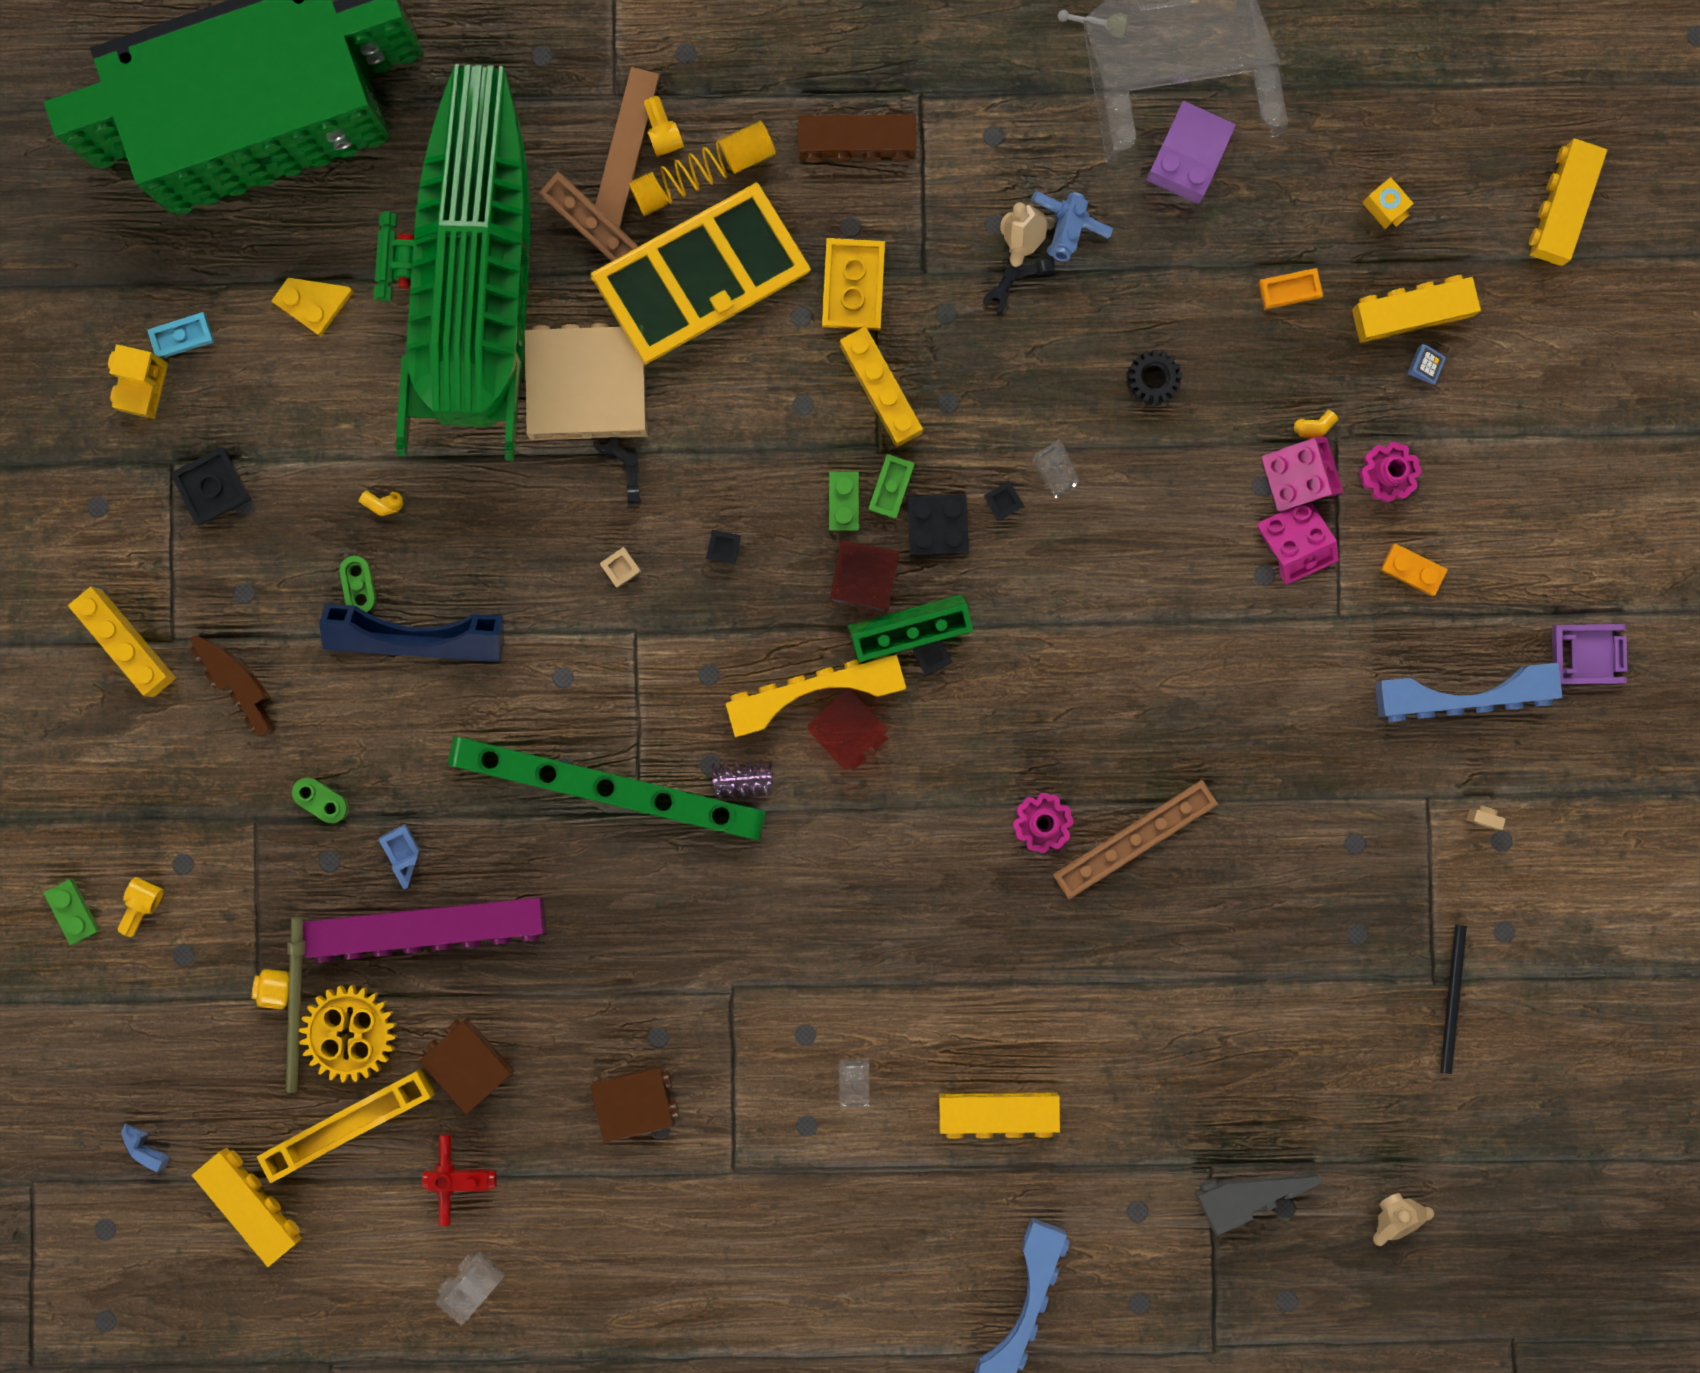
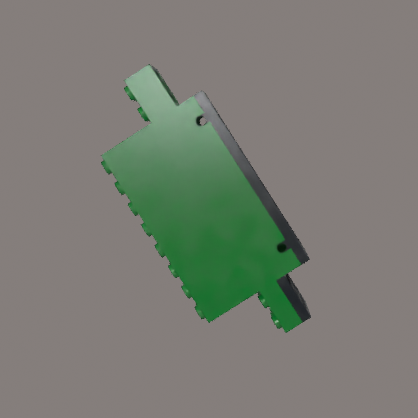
(237, 95)

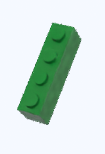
(910, 628)

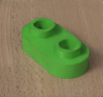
(360, 585)
(319, 800)

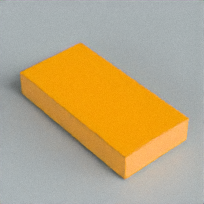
(1290, 288)

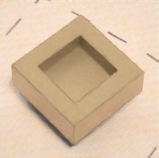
(620, 567)
(1486, 817)

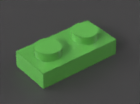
(891, 486)
(843, 501)
(71, 911)

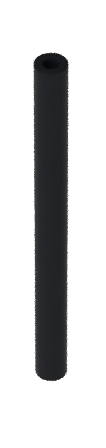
(1453, 999)

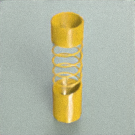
(740, 150)

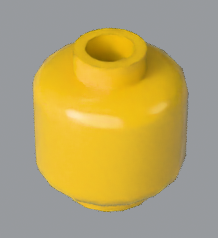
(271, 989)

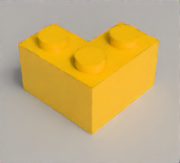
(139, 380)

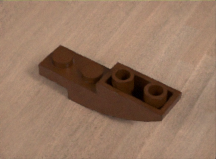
(229, 672)

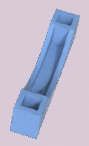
(1527, 684)
(1042, 1249)

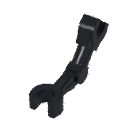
(1011, 273)
(629, 459)

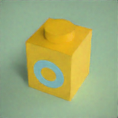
(1388, 204)

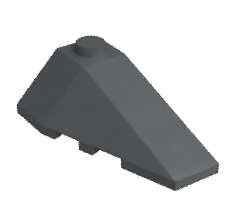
(1231, 1201)

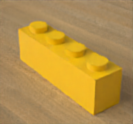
(1567, 202)
(1415, 309)
(881, 387)
(122, 642)
(999, 1114)
(247, 1206)

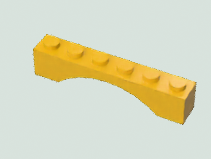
(756, 711)
(346, 1125)

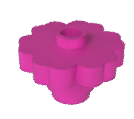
(1377, 476)
(1058, 819)

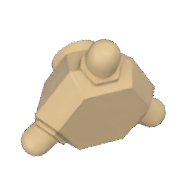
(1024, 231)
(1399, 1218)

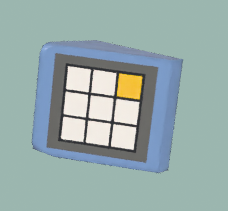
(1426, 364)

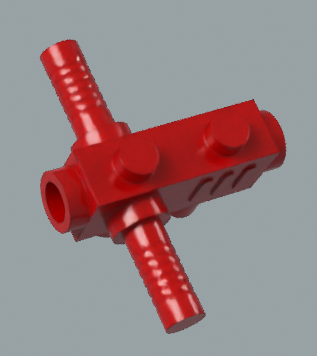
(447, 1180)

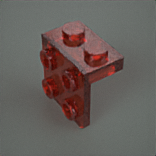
(848, 730)

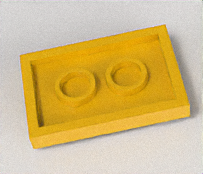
(853, 284)

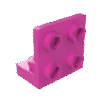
(1302, 473)
(1299, 541)

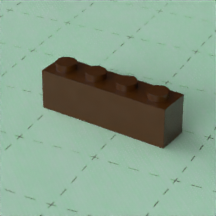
(857, 137)

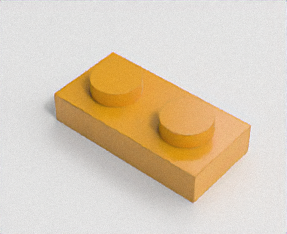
(1413, 569)

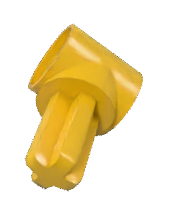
(664, 133)
(141, 899)

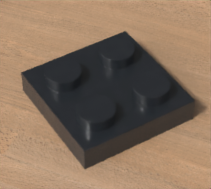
(210, 486)
(938, 525)

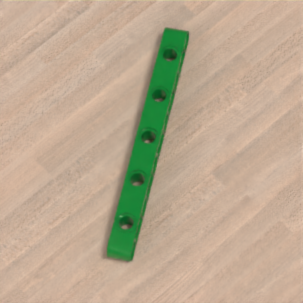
(585, 784)

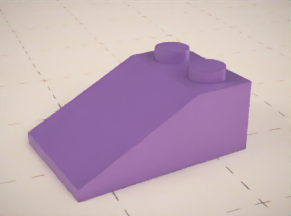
(1191, 152)

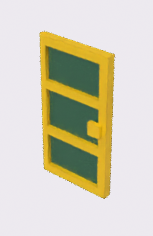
(700, 273)

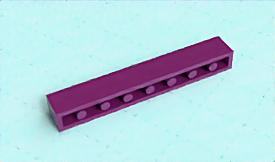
(424, 928)

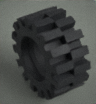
(1160, 361)

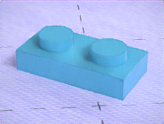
(181, 335)

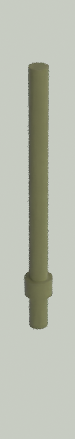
(295, 948)

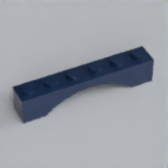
(356, 631)

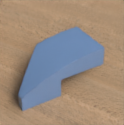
(401, 852)
(150, 1158)

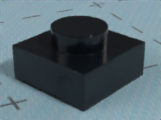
(1003, 501)
(723, 547)
(932, 656)

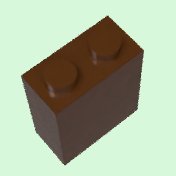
(465, 1064)
(634, 1103)

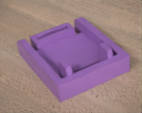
(1593, 653)

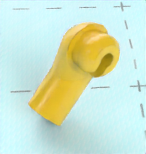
(1315, 428)
(384, 505)

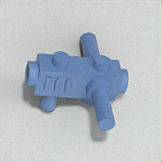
(1070, 220)

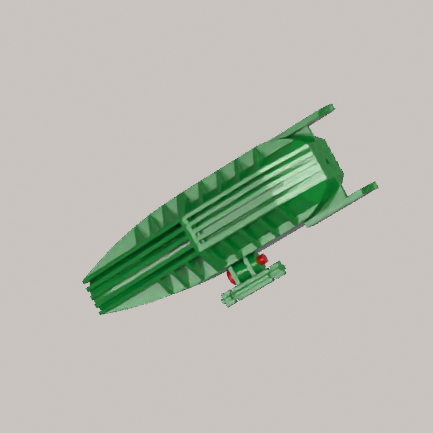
(464, 263)

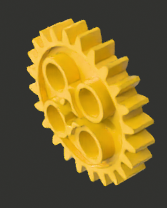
(321, 1030)

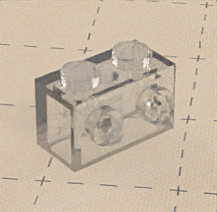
(470, 1288)

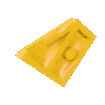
(312, 302)

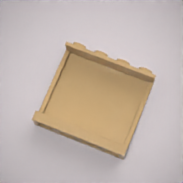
(583, 383)

